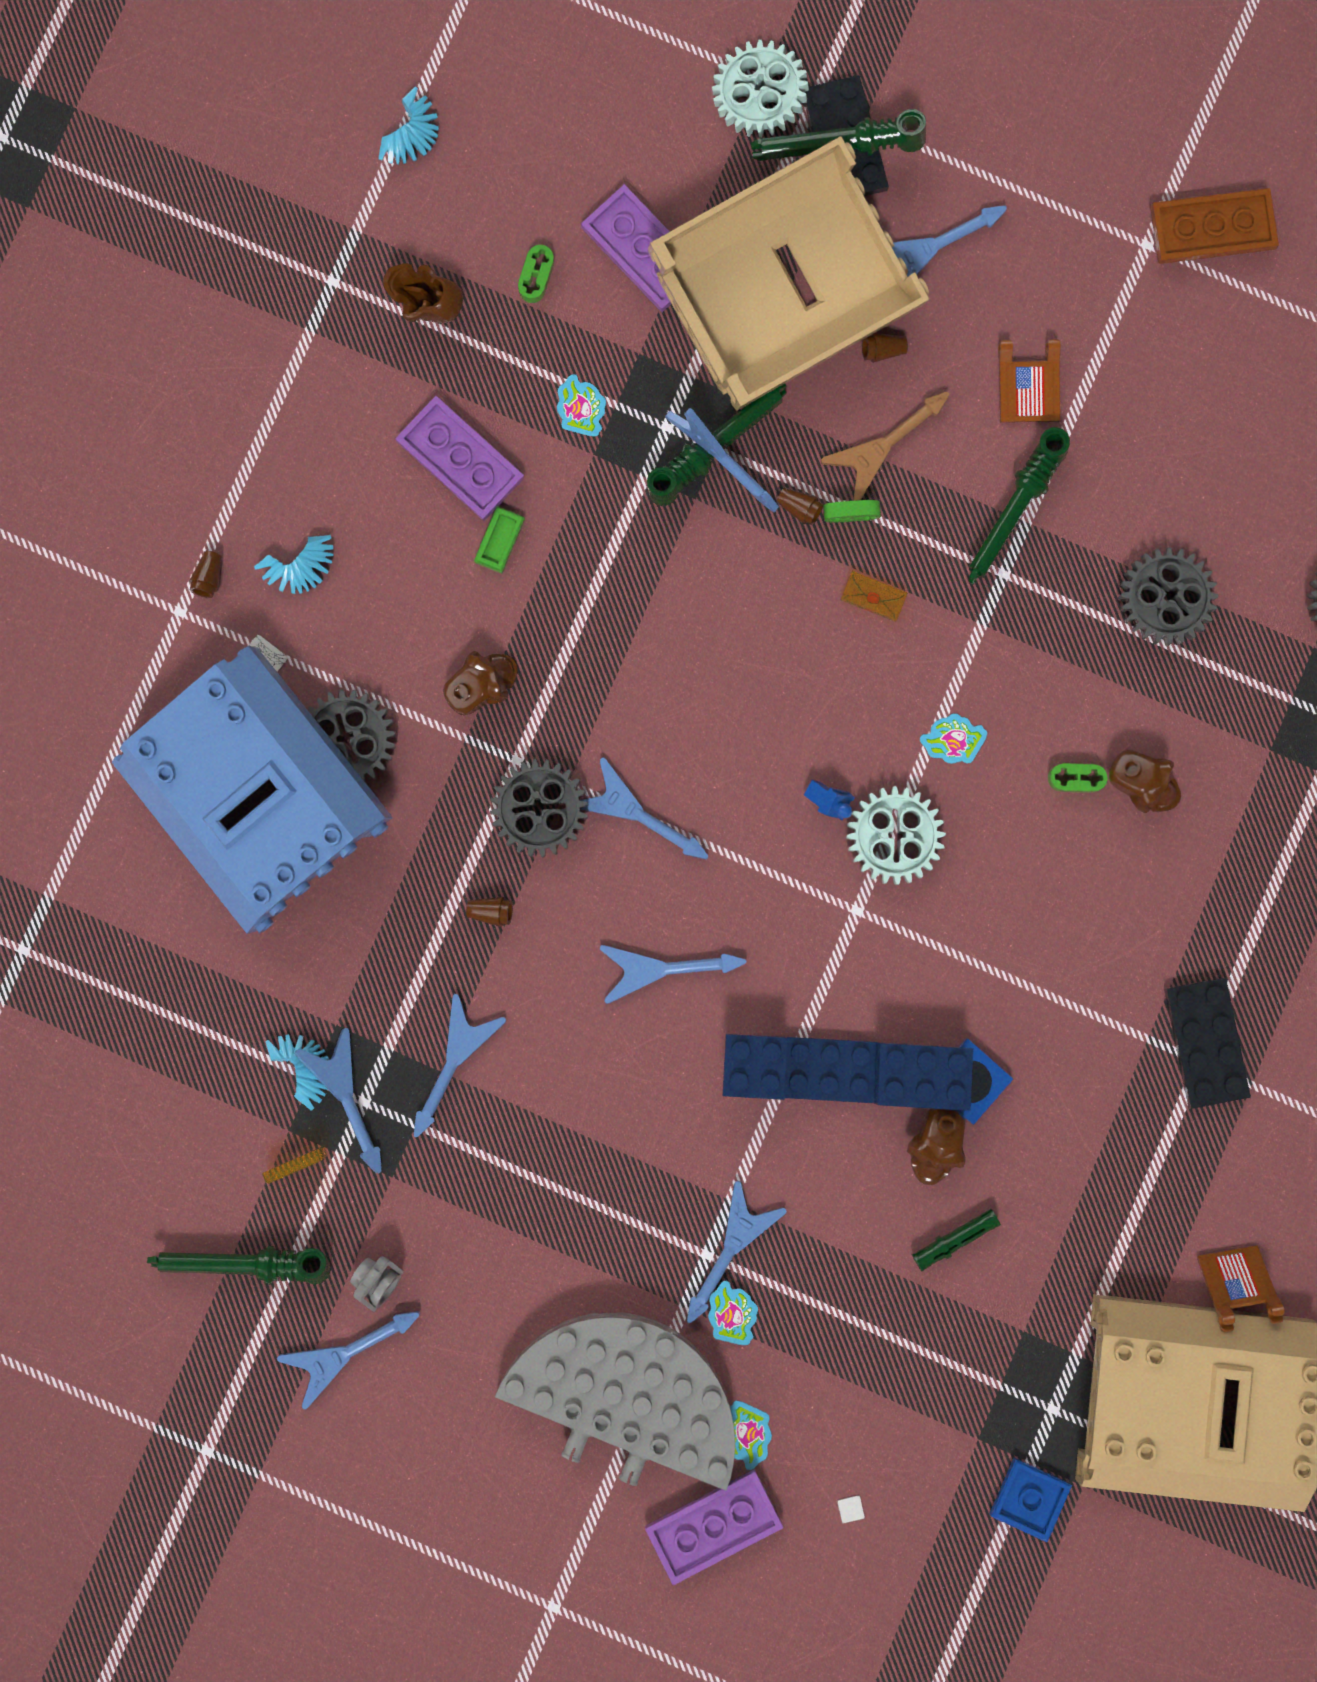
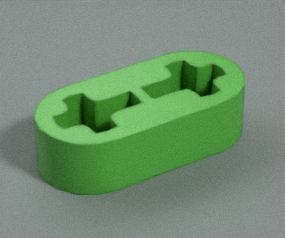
(529, 271)
(852, 511)
(1077, 785)

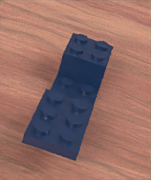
(847, 1071)

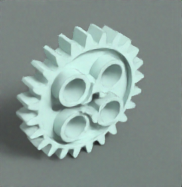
(767, 63)
(923, 835)

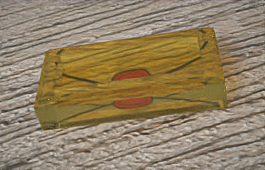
(874, 596)
(294, 1165)

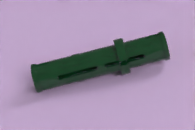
(951, 1242)

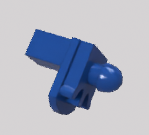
(831, 801)

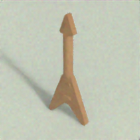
(869, 456)

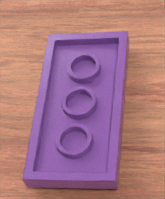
(624, 232)
(459, 458)
(713, 1527)

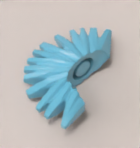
(413, 133)
(301, 567)
(307, 1083)

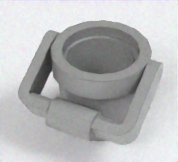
(375, 1281)

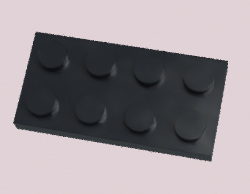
(841, 106)
(1207, 1043)

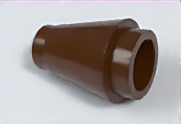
(883, 346)
(800, 505)
(206, 575)
(491, 910)

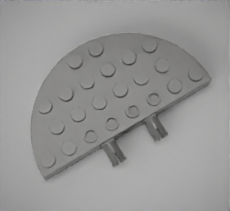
(631, 1388)

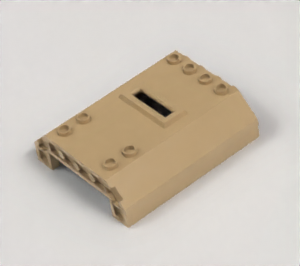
(741, 299)
(1163, 1399)

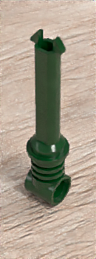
(865, 136)
(696, 460)
(1030, 484)
(267, 1265)

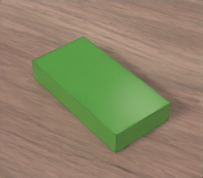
(499, 540)

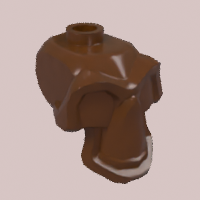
(423, 293)
(480, 682)
(1145, 781)
(938, 1145)

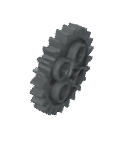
(1186, 577)
(371, 728)
(537, 780)

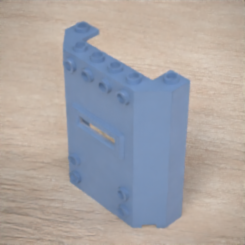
(219, 748)

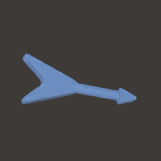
(920, 251)
(698, 432)
(621, 803)
(644, 970)
(462, 1042)
(337, 1078)
(740, 1231)
(327, 1362)

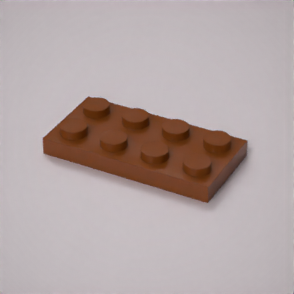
(1214, 226)

